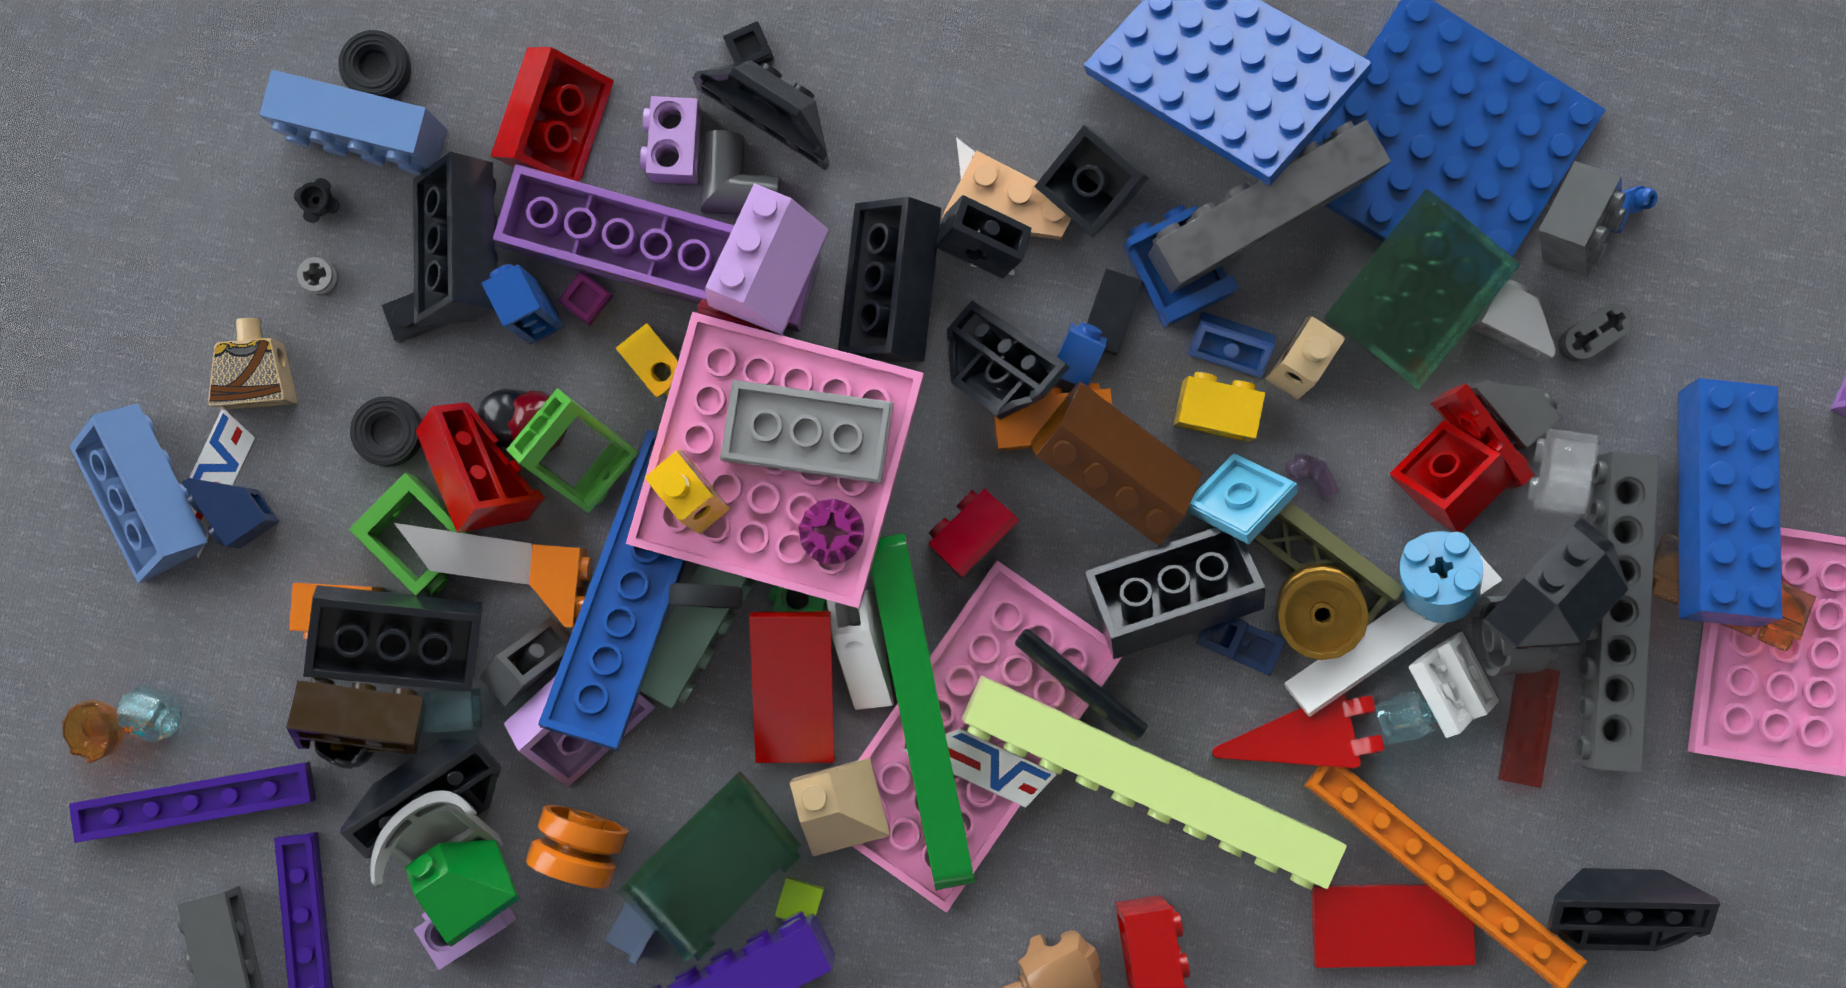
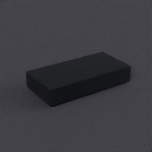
(1114, 307)

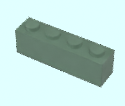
(688, 641)

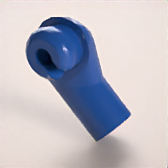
(1637, 200)

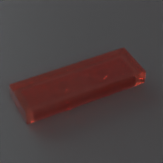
(1529, 727)

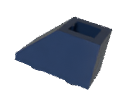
(233, 512)

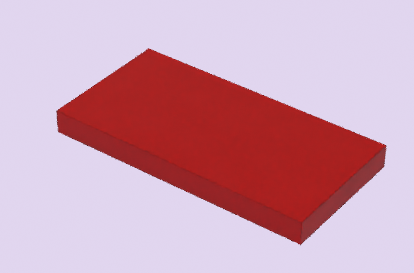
(792, 687)
(1388, 927)

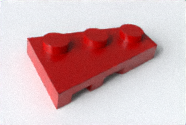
(1467, 413)

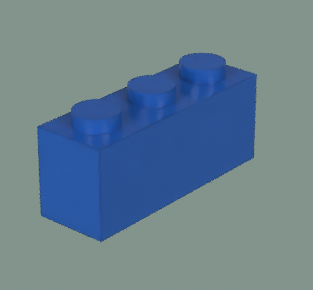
(522, 303)

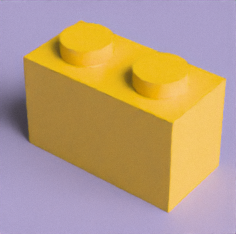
(1219, 407)

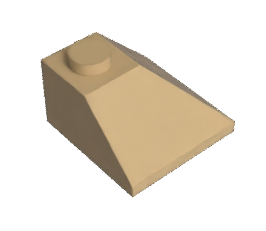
(839, 807)

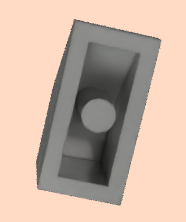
(1517, 322)

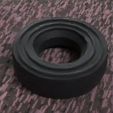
(369, 42)
(362, 431)
(705, 595)

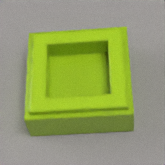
(797, 897)

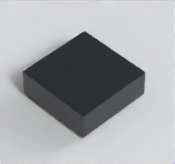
(748, 44)

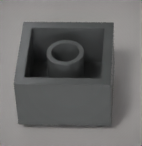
(1582, 218)

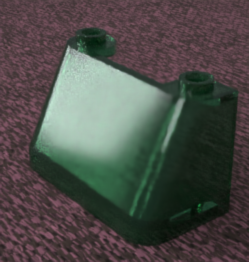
(711, 868)

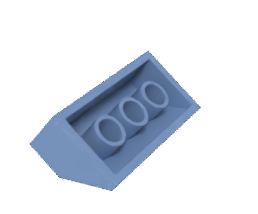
(138, 491)

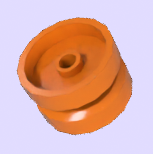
(577, 846)

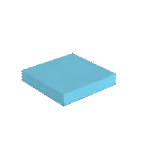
(1241, 498)

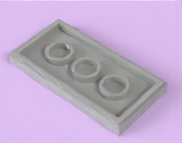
(807, 431)

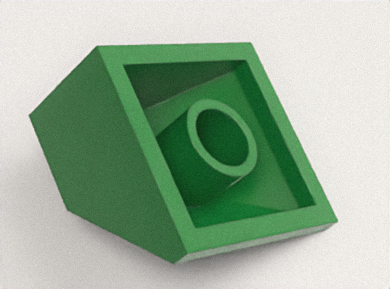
(462, 886)

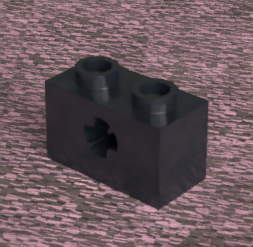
(983, 236)

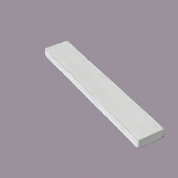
(1381, 644)

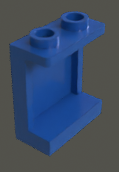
(1191, 298)

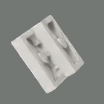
(1454, 684)

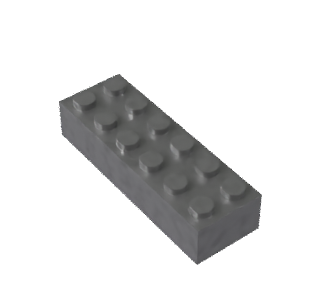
(1262, 210)

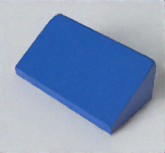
(1232, 345)

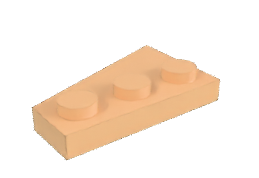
(1011, 195)

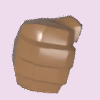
(1064, 965)

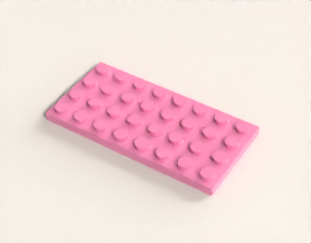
(978, 645)

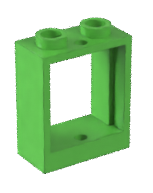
(548, 427)
(384, 511)

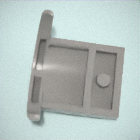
(422, 825)

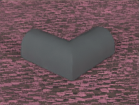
(723, 179)

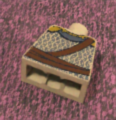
(1305, 356)
(250, 371)

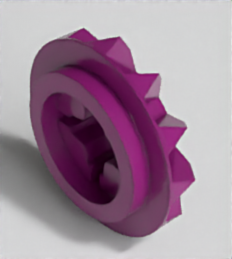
(843, 546)

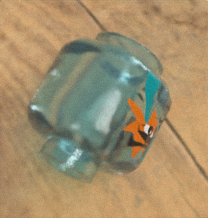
(149, 713)

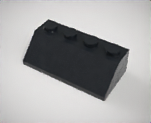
(453, 240)
(890, 279)

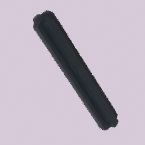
(1081, 684)

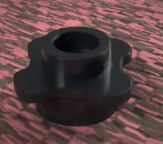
(308, 192)

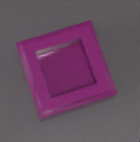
(585, 298)

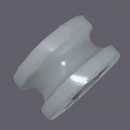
(308, 268)

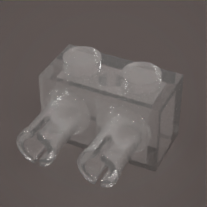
(1565, 473)

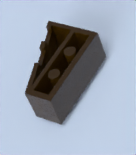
(356, 717)

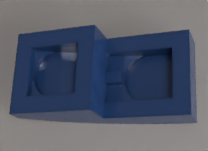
(1244, 644)

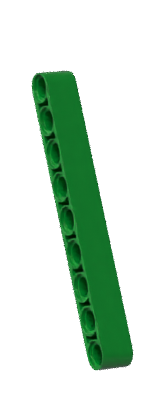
(920, 714)

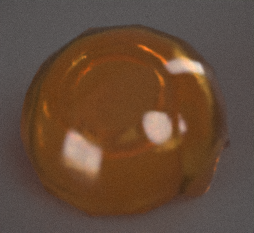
(92, 730)

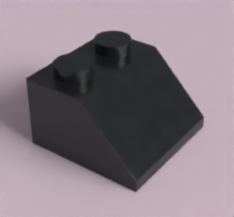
(1091, 181)

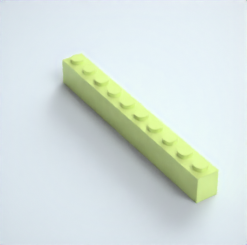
(1154, 782)

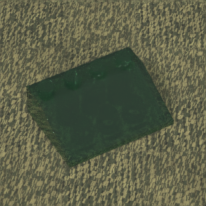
(1422, 289)

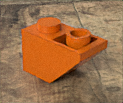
(559, 579)

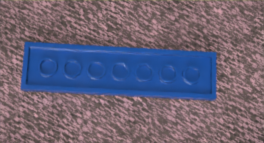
(613, 630)

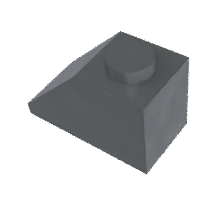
(1519, 411)
(525, 661)

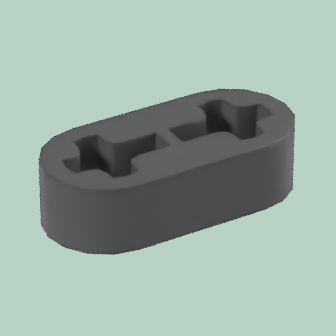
(1590, 326)

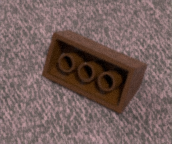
(1117, 463)

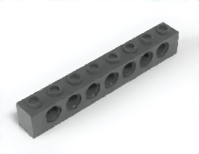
(1632, 629)

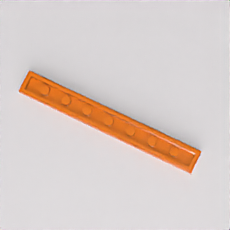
(1447, 875)

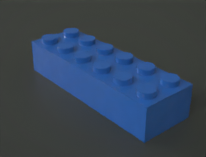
(1729, 503)

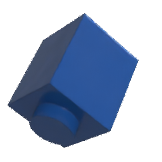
(1081, 352)

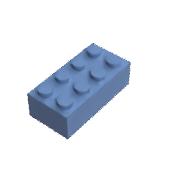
(352, 122)

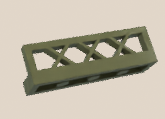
(1335, 550)

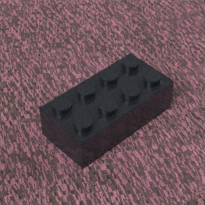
(1174, 590)
(392, 638)

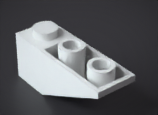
(862, 651)

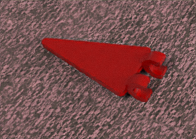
(1303, 740)

